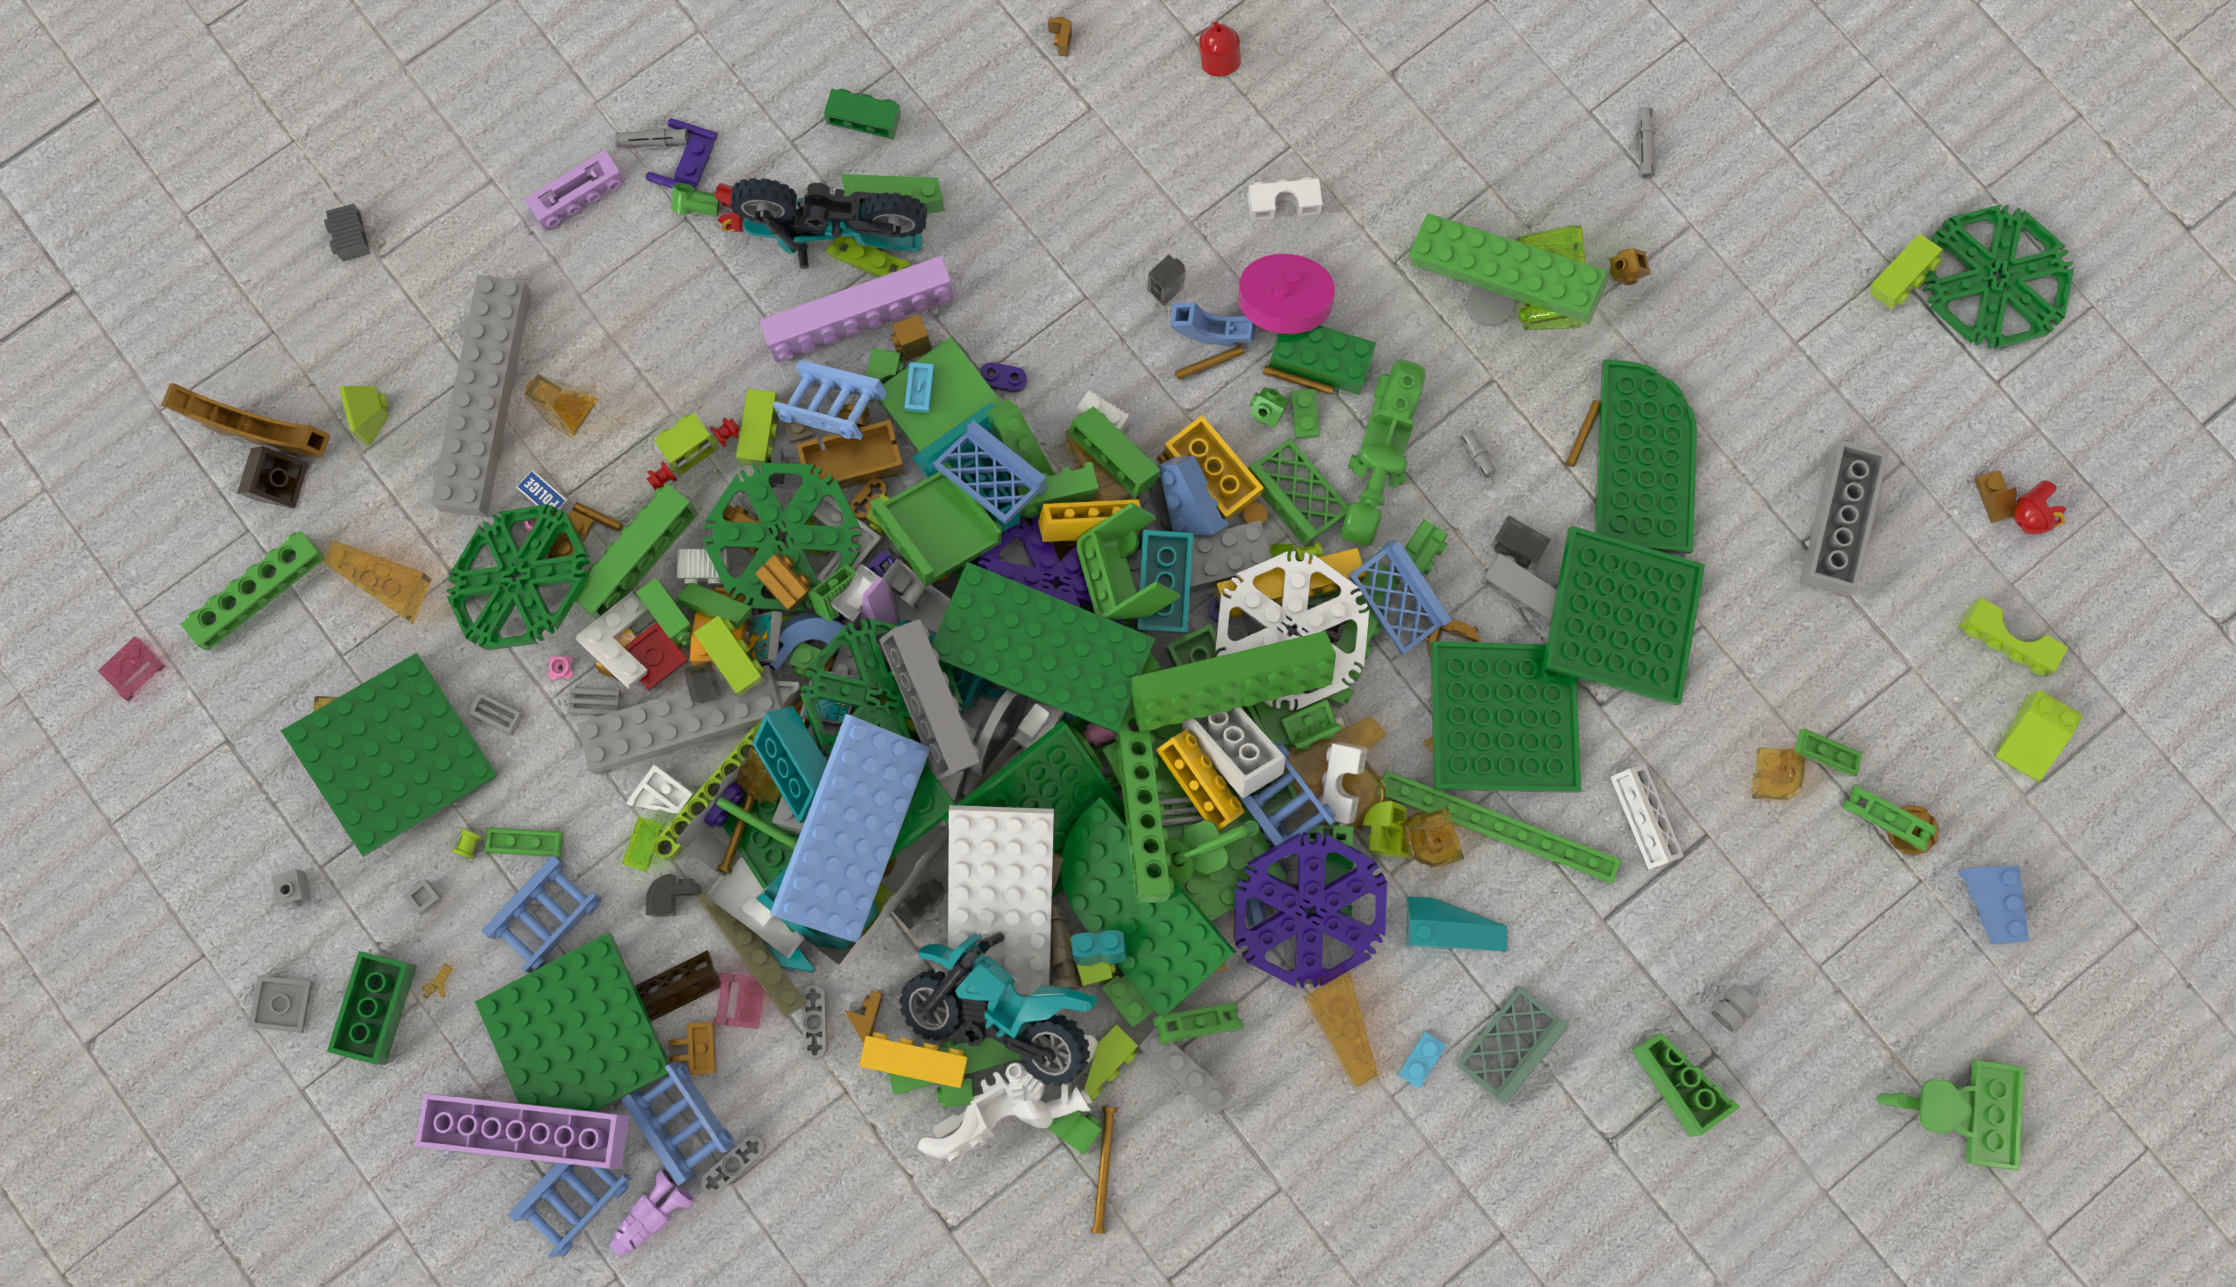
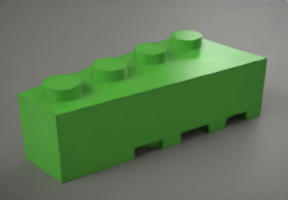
(923, 188)
(1013, 431)
(1683, 1086)

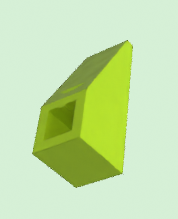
(1110, 1054)

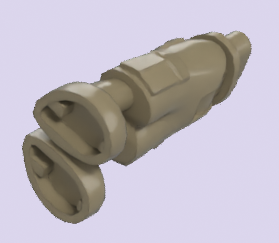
(1061, 952)

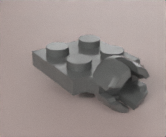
(1154, 502)

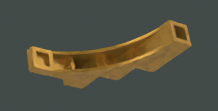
(231, 421)

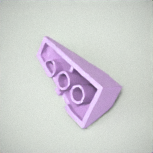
(879, 604)

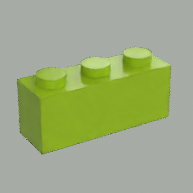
(1906, 272)
(757, 428)
(730, 655)

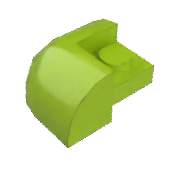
(1387, 832)

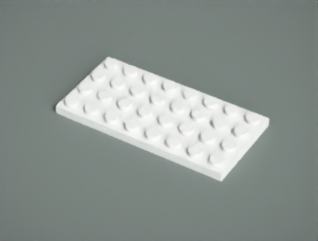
(1003, 885)

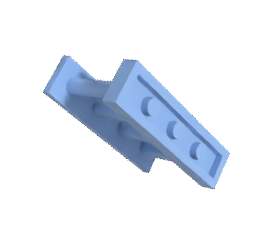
(830, 379)

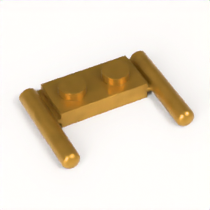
(583, 519)

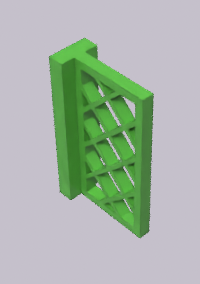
(1286, 508)

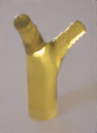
(438, 982)

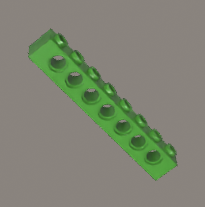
(1145, 887)

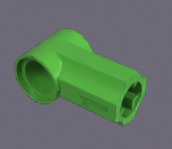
(687, 200)

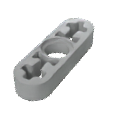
(820, 1002)
(723, 1183)

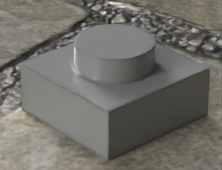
(422, 896)

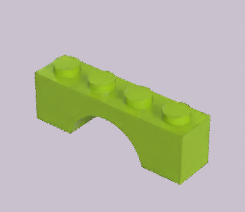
(1986, 622)

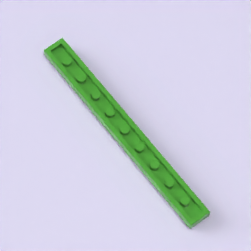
(1502, 828)

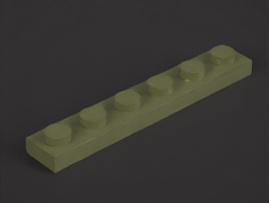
(756, 958)

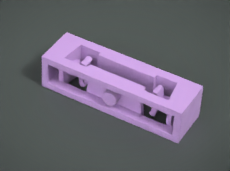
(574, 190)

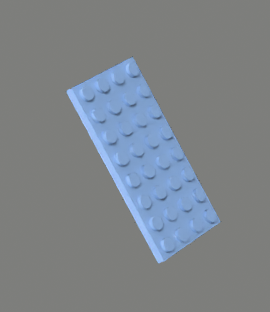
(850, 829)

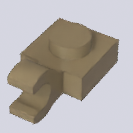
(797, 432)

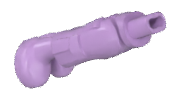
(647, 1217)

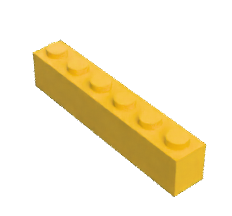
(1272, 582)

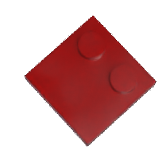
(656, 654)

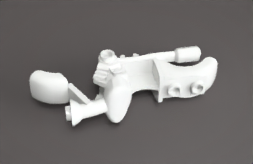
(1021, 1098)

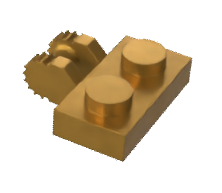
(700, 1048)

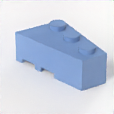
(1188, 498)
(1999, 901)

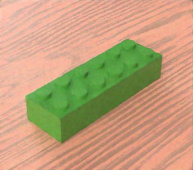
(636, 550)

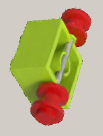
(687, 446)

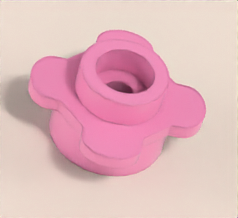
(555, 662)

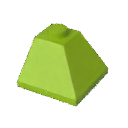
(364, 410)

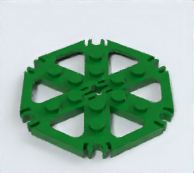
(2014, 274)
(772, 515)
(511, 561)
(861, 692)

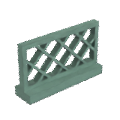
(1529, 1061)

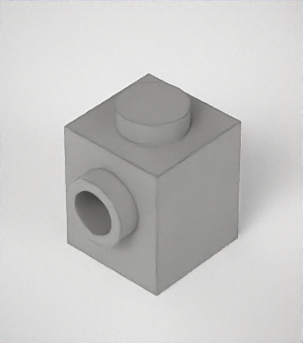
(291, 889)

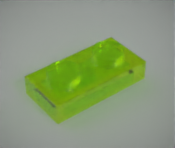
(640, 847)

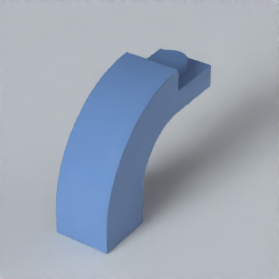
(1205, 327)
(802, 628)

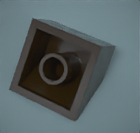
(272, 477)

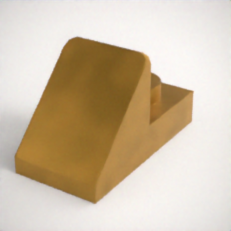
(1996, 497)
(865, 1023)

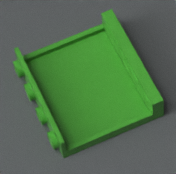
(955, 396)
(937, 526)

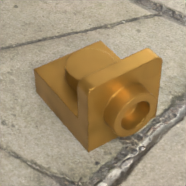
(1063, 31)

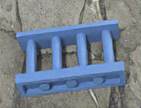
(1271, 822)
(517, 909)
(653, 1125)
(546, 1191)

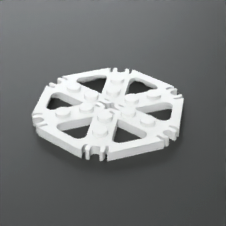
(1295, 607)

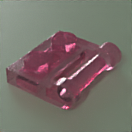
(127, 663)
(748, 1001)

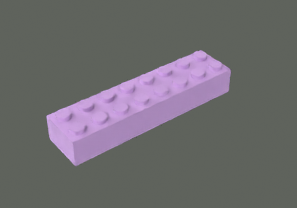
(857, 309)
(522, 1131)

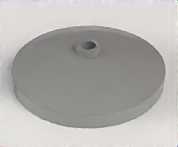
(998, 729)

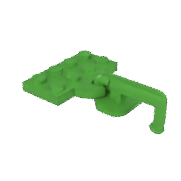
(1201, 848)
(1983, 1112)

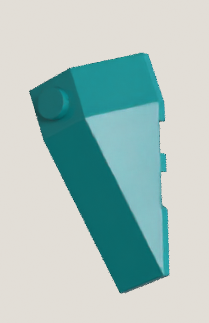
(1445, 926)

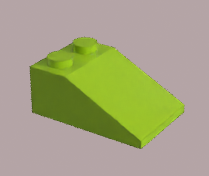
(2038, 734)

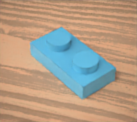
(919, 387)
(1421, 1059)

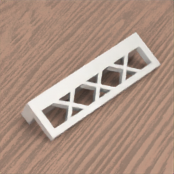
(1644, 817)

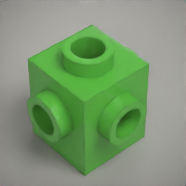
(1268, 406)

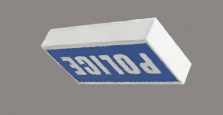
(541, 492)

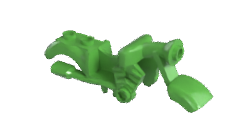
(1384, 447)

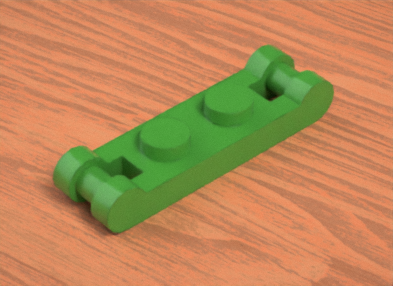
(1889, 817)
(1198, 1023)

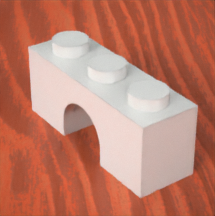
(1302, 193)
(1342, 759)

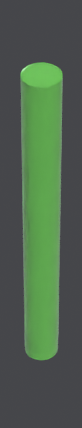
(757, 822)

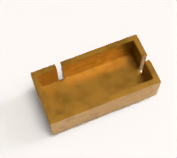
(853, 459)

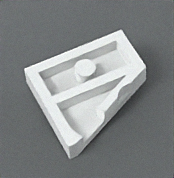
(661, 792)

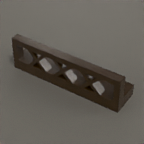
(681, 992)

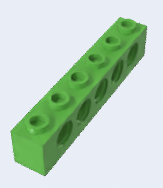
(266, 590)

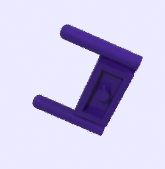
(693, 158)

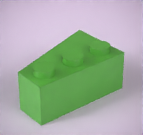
(1062, 488)

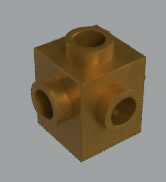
(1629, 266)

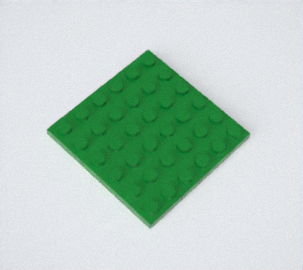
(1623, 616)
(1502, 719)
(389, 754)
(1048, 775)
(575, 1031)

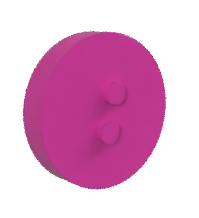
(1286, 293)

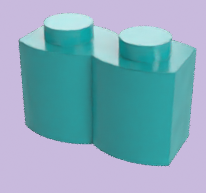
(1093, 948)

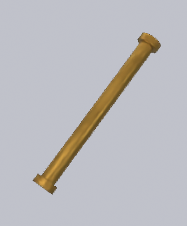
(734, 842)
(1104, 1165)

